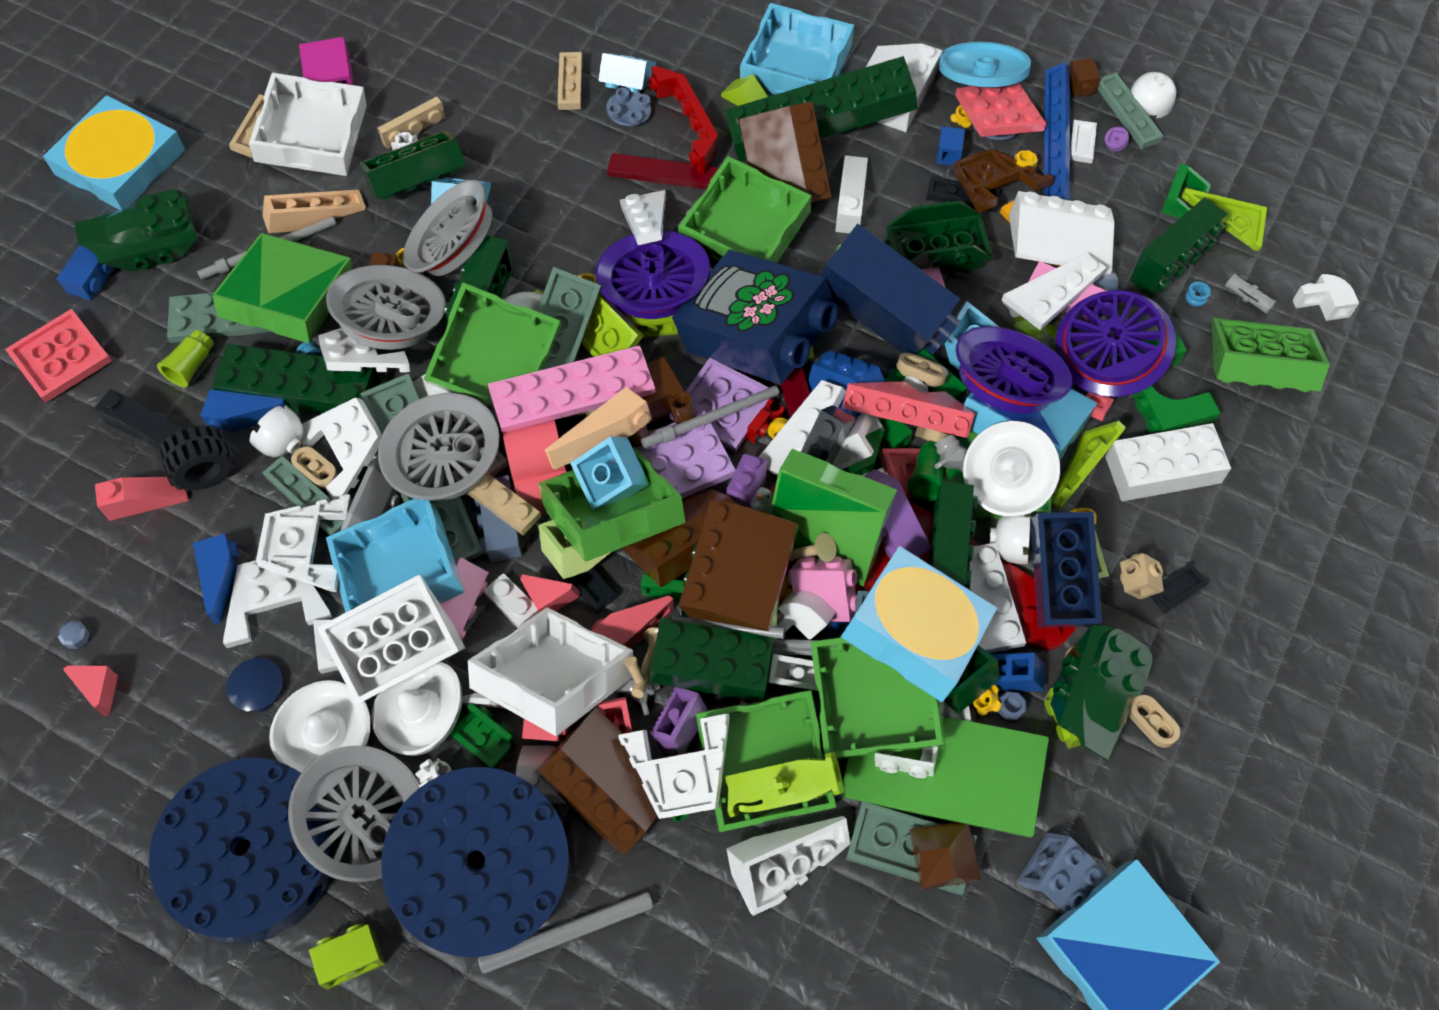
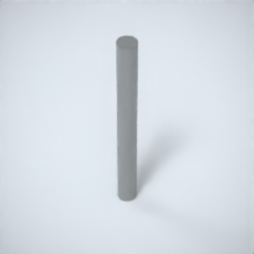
(776, 632)

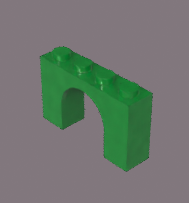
(1170, 414)
(897, 433)

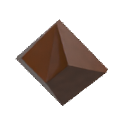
(944, 855)

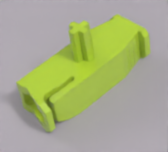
(783, 784)

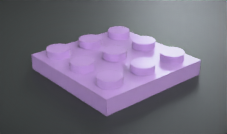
(721, 385)
(691, 460)

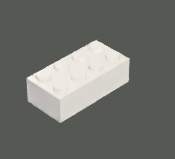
(1167, 462)

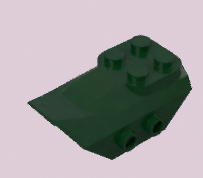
(142, 235)
(940, 237)
(1099, 687)

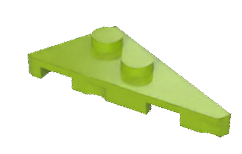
(1243, 220)
(1087, 454)

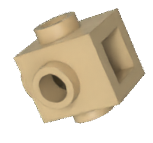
(1141, 576)

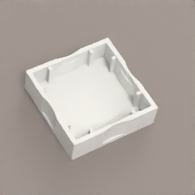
(308, 124)
(550, 670)

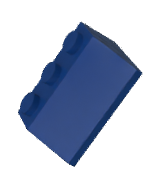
(840, 371)

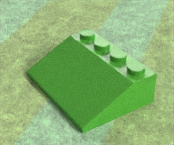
(1268, 355)

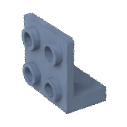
(1062, 871)

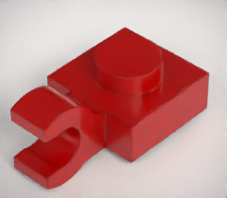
(760, 424)

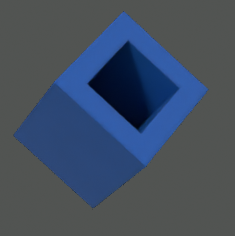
(950, 145)

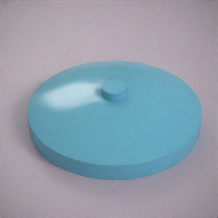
(984, 64)

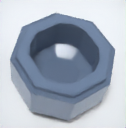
(73, 635)
(1012, 706)

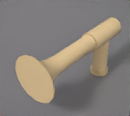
(823, 547)
(642, 675)

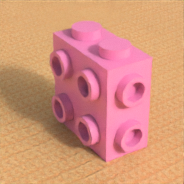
(830, 580)

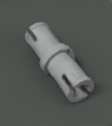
(1250, 293)

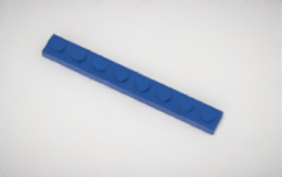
(1057, 130)

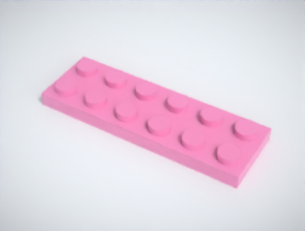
(569, 388)

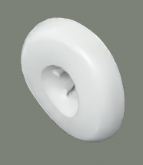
(1012, 468)
(418, 711)
(316, 722)

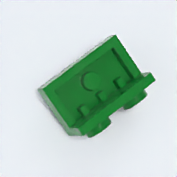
(484, 736)

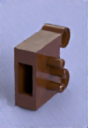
(668, 399)

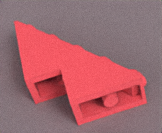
(907, 405)

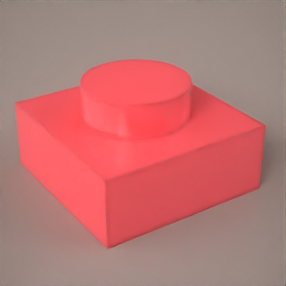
(1103, 405)

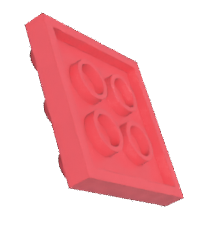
(1000, 110)
(58, 355)

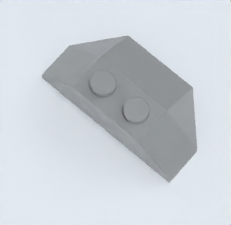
(372, 498)

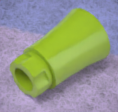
(186, 358)

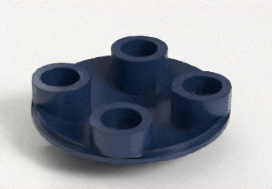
(255, 684)

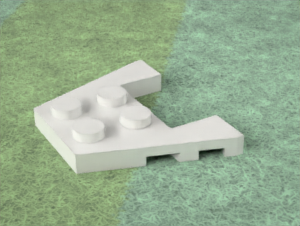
(345, 354)
(352, 438)
(291, 538)
(263, 590)
(683, 781)

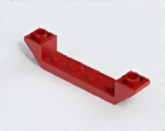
(671, 83)

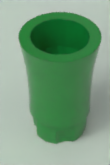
(925, 477)

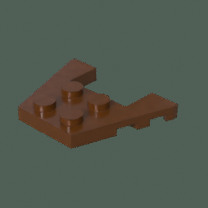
(993, 169)

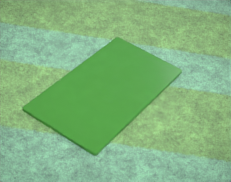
(979, 779)

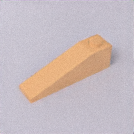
(300, 210)
(616, 418)

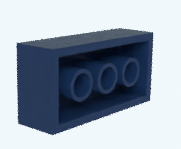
(1065, 570)

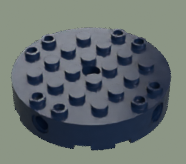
(200, 861)
(463, 906)

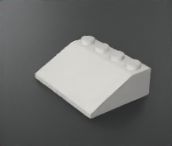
(923, 67)
(1061, 229)
(390, 638)

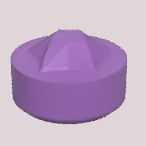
(1117, 139)

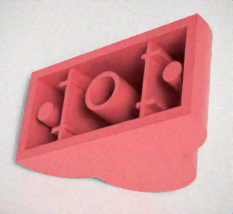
(529, 460)

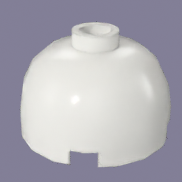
(1155, 93)
(278, 433)
(1012, 538)

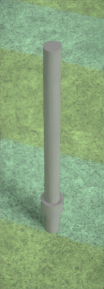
(222, 266)
(669, 433)

